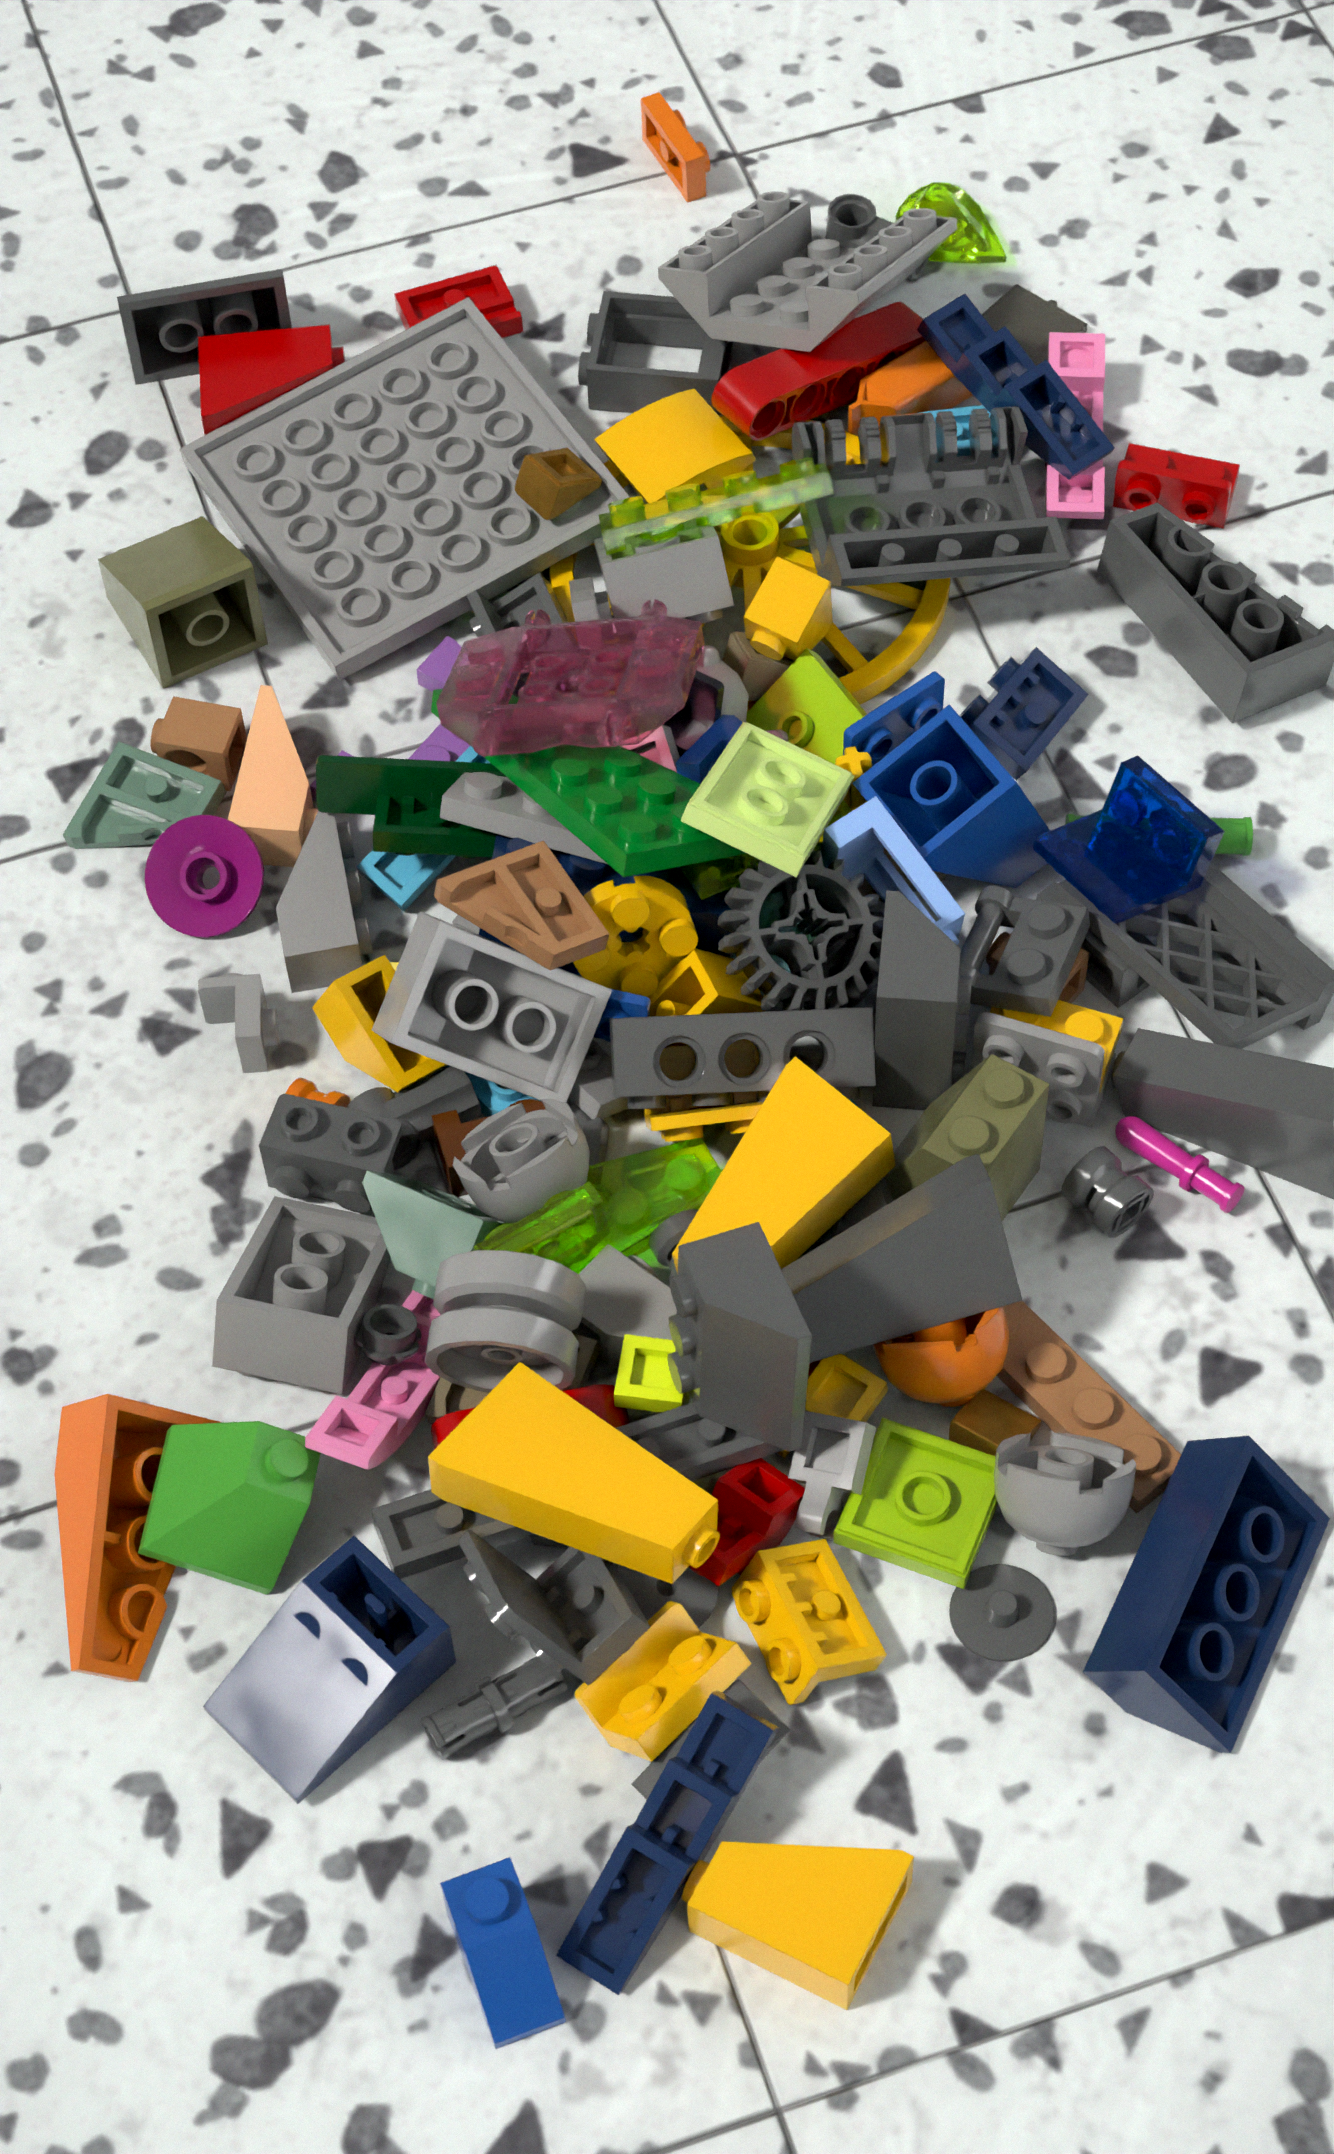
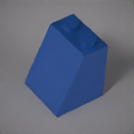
(958, 804)

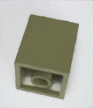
(185, 600)
(986, 1113)

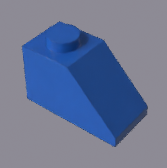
(502, 1952)

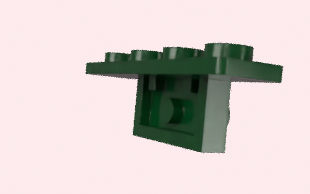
(405, 802)

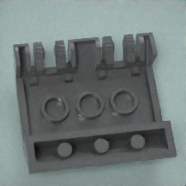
(919, 507)

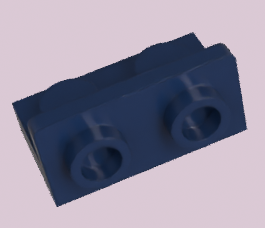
(1024, 710)

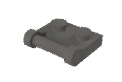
(1035, 957)

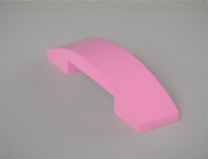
(1081, 366)
(382, 1405)

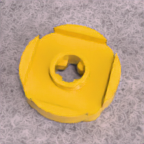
(666, 936)

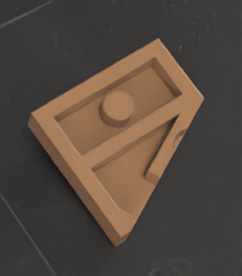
(527, 905)

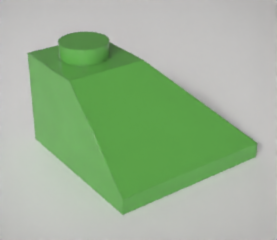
(230, 1500)

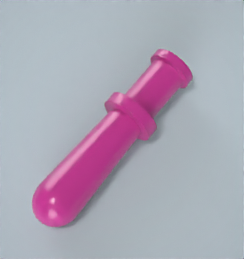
(1191, 1170)

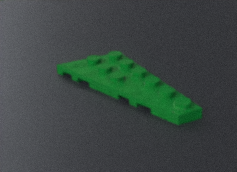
(614, 804)

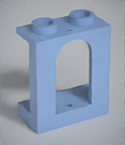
(861, 842)

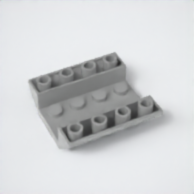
(775, 287)

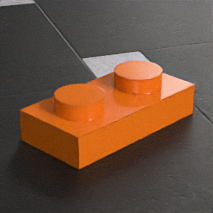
(674, 147)

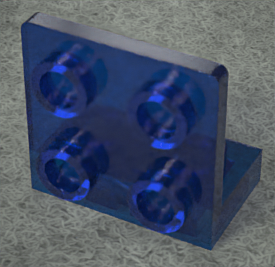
(1137, 848)

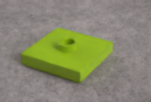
(809, 707)
(921, 1504)

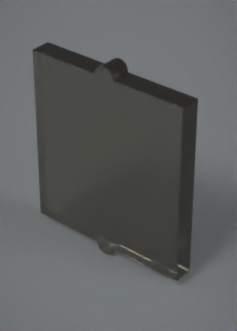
(1031, 320)

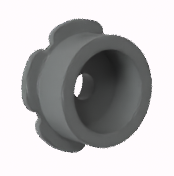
(389, 1334)

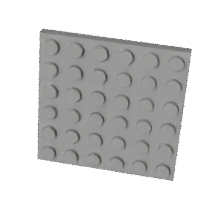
(395, 486)

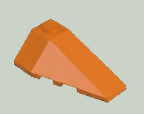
(103, 1495)

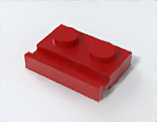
(483, 287)

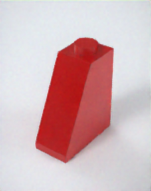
(258, 366)

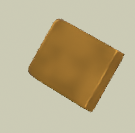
(554, 481)
(988, 1421)

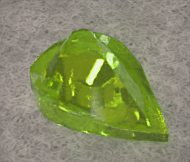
(974, 238)

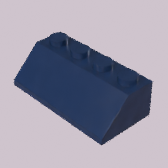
(1208, 1592)

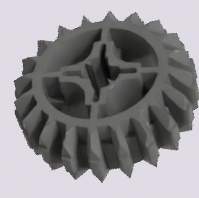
(806, 983)

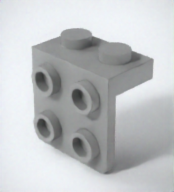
(1063, 1061)

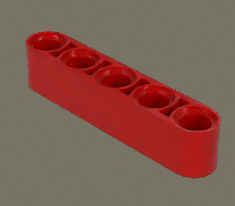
(800, 385)

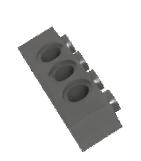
(639, 1041)

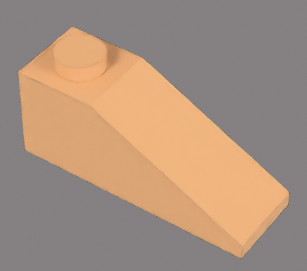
(272, 789)

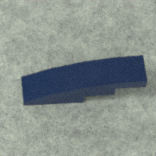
(1004, 376)
(666, 1842)

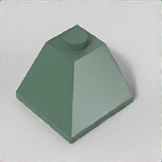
(423, 1225)

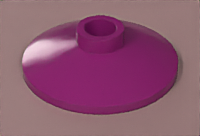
(177, 870)

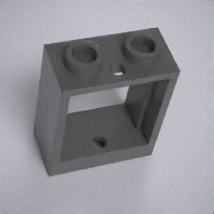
(651, 322)

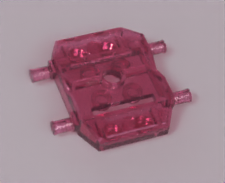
(585, 682)

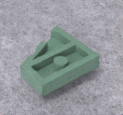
(139, 799)

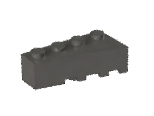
(1213, 615)

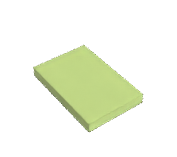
(768, 798)

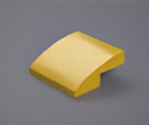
(674, 446)

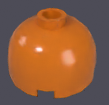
(947, 1360)

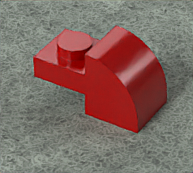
(753, 1515)

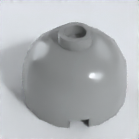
(523, 1159)
(1063, 1491)

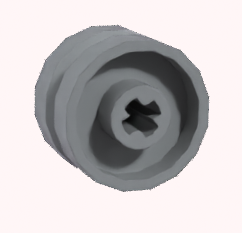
(501, 1313)

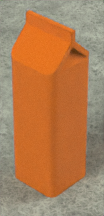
(907, 386)

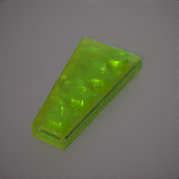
(662, 519)

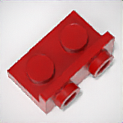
(1184, 484)

